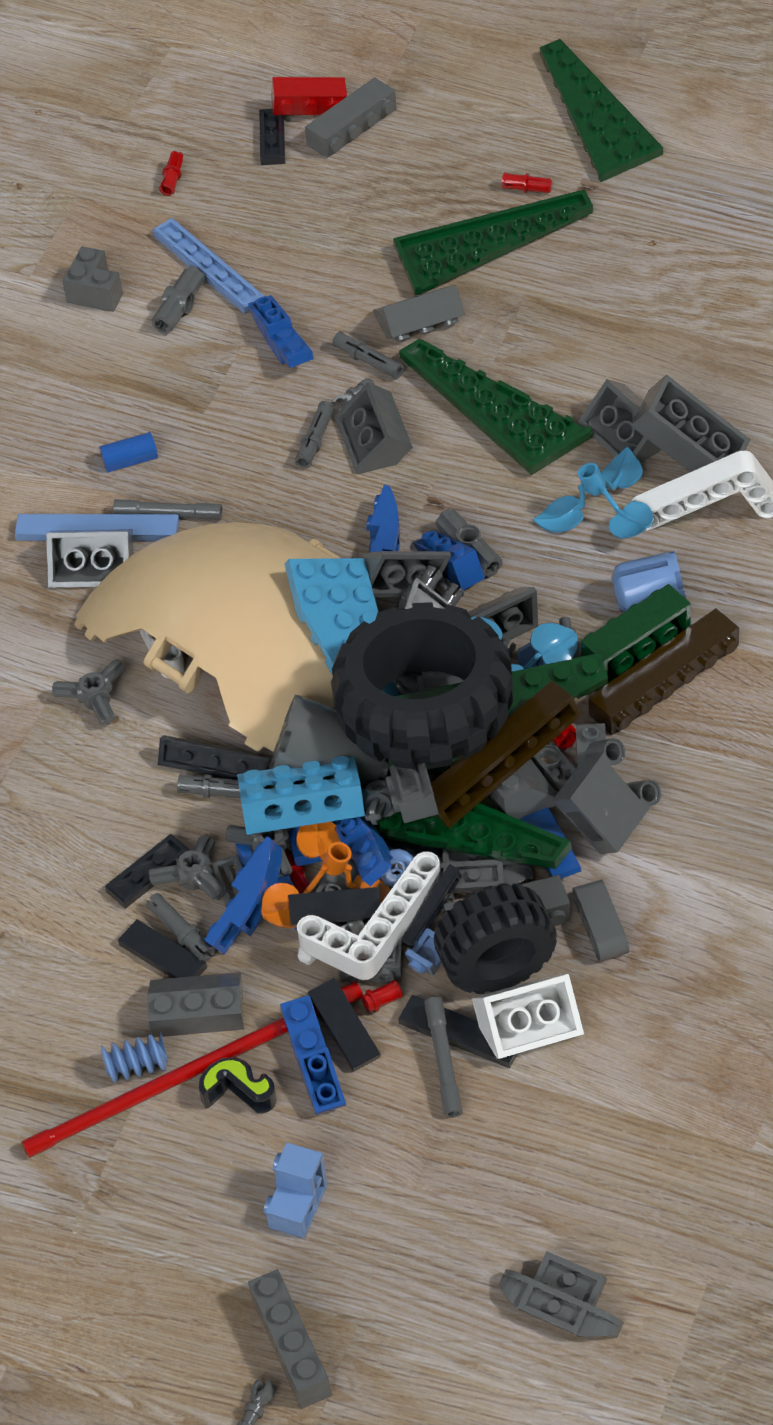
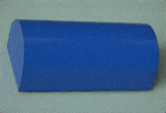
(128, 452)

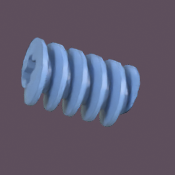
(135, 1057)

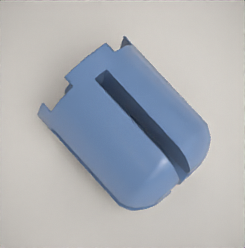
(640, 577)

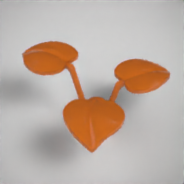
(313, 842)

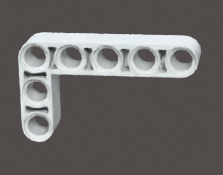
(710, 484)
(382, 924)

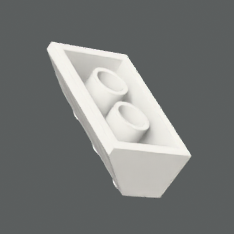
(528, 1015)

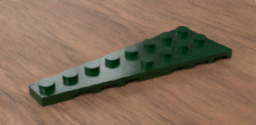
(604, 124)
(458, 247)
(506, 415)
(481, 833)

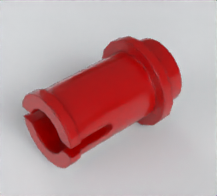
(381, 996)

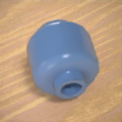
(399, 856)

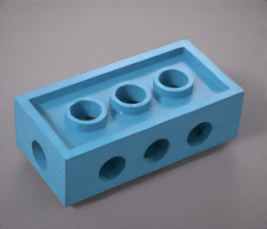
(304, 803)

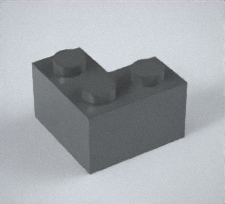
(90, 281)

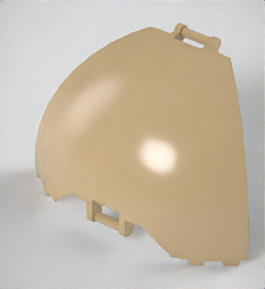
(230, 608)

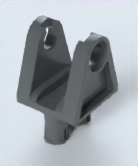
(421, 592)

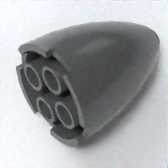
(315, 735)

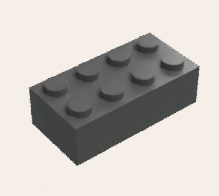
(686, 426)

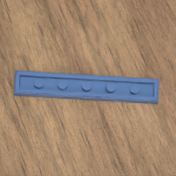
(215, 270)
(145, 526)

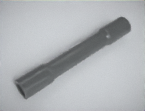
(199, 511)
(449, 1090)

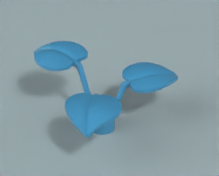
(621, 473)
(550, 642)

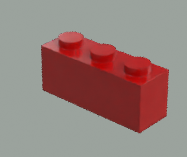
(306, 94)

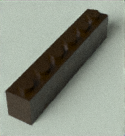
(664, 671)
(515, 744)

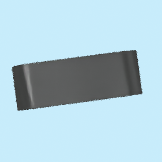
(600, 920)

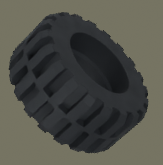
(495, 938)

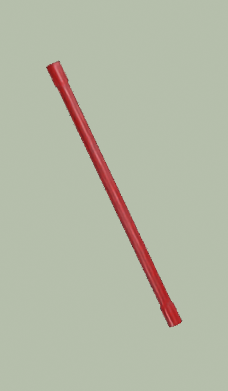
(50, 1137)

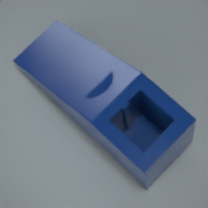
(463, 564)

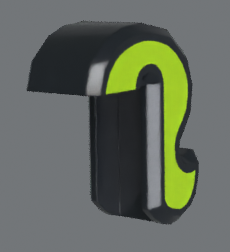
(237, 1076)

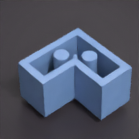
(299, 1190)

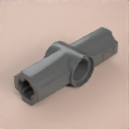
(178, 300)
(455, 527)

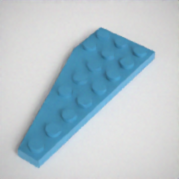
(333, 601)

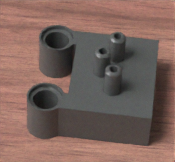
(601, 802)

